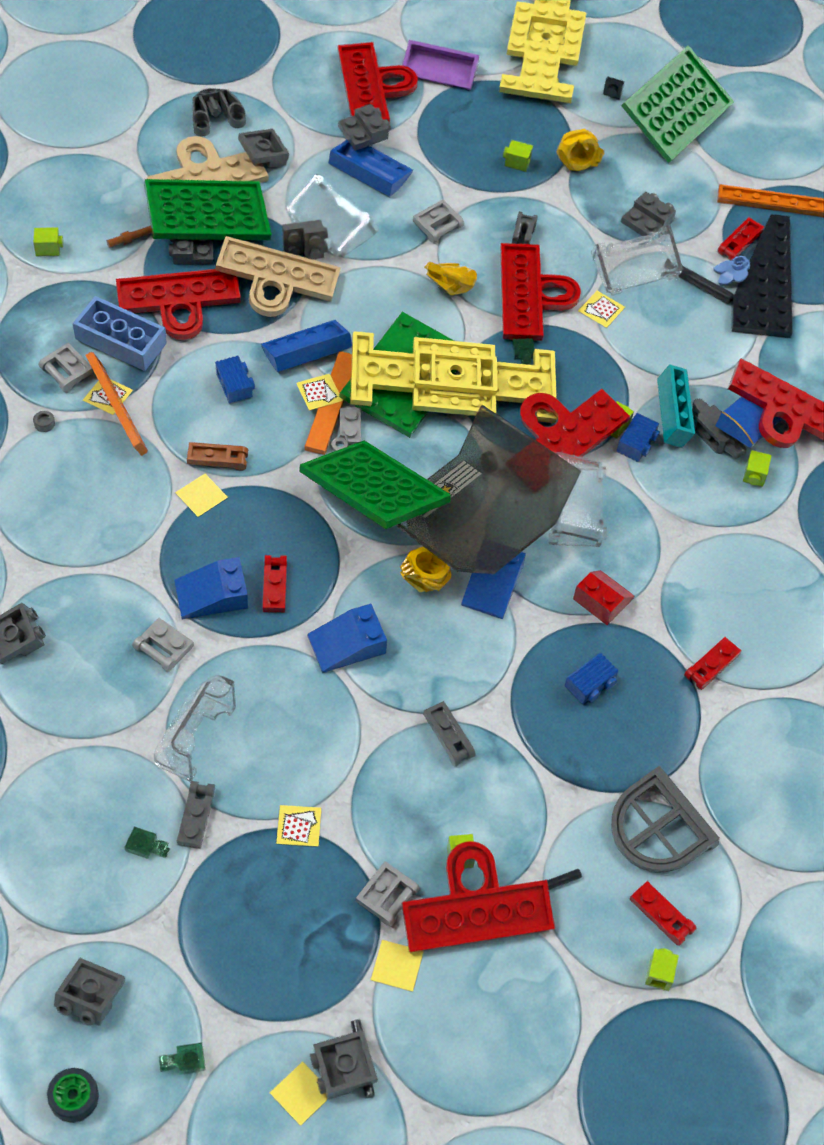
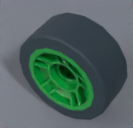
(59, 1091)

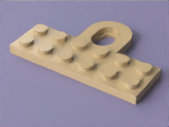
(229, 168)
(276, 269)

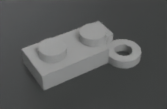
(349, 428)

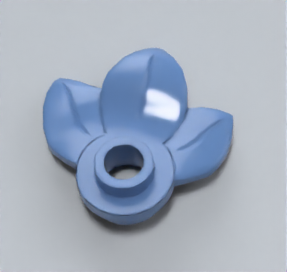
(733, 270)

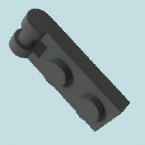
(449, 732)
(195, 815)

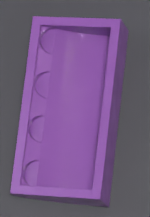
(441, 64)

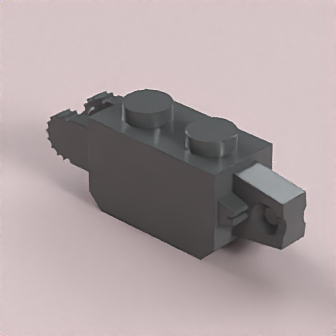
(715, 438)

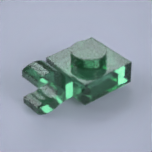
(523, 350)
(145, 842)
(188, 1059)

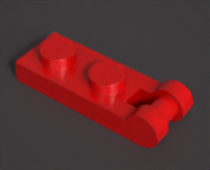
(741, 238)
(274, 584)
(713, 663)
(662, 913)

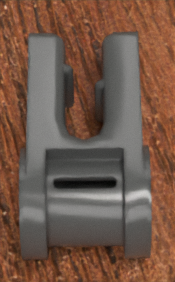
(524, 224)

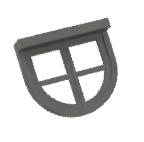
(682, 807)

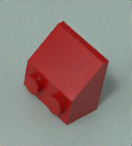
(602, 596)

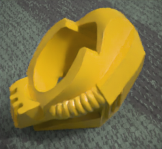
(579, 150)
(451, 277)
(425, 570)

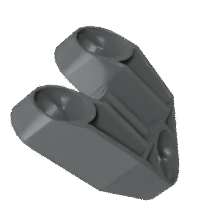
(213, 99)

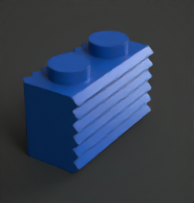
(234, 379)
(638, 436)
(592, 678)

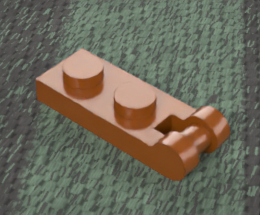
(217, 455)

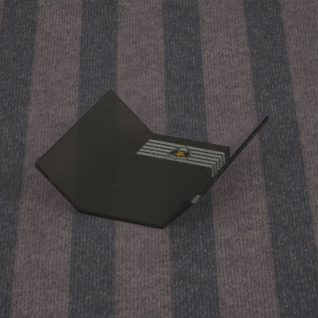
(501, 501)

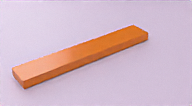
(770, 200)
(117, 403)
(328, 415)

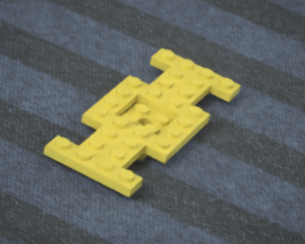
(542, 56)
(431, 369)

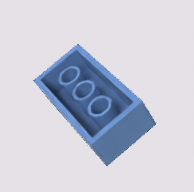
(119, 333)

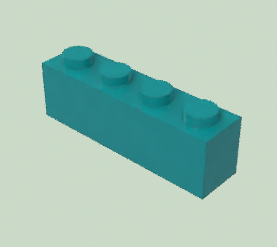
(675, 406)

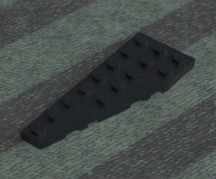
(764, 298)

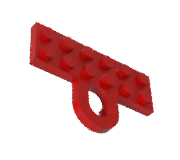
(364, 78)
(178, 291)
(523, 292)
(778, 400)
(576, 430)
(476, 914)

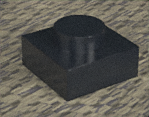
(613, 87)

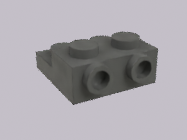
(365, 127)
(264, 147)
(648, 214)
(305, 239)
(191, 251)
(19, 632)
(88, 992)
(343, 1064)

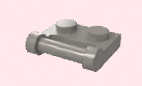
(434, 216)
(70, 362)
(168, 640)
(381, 888)

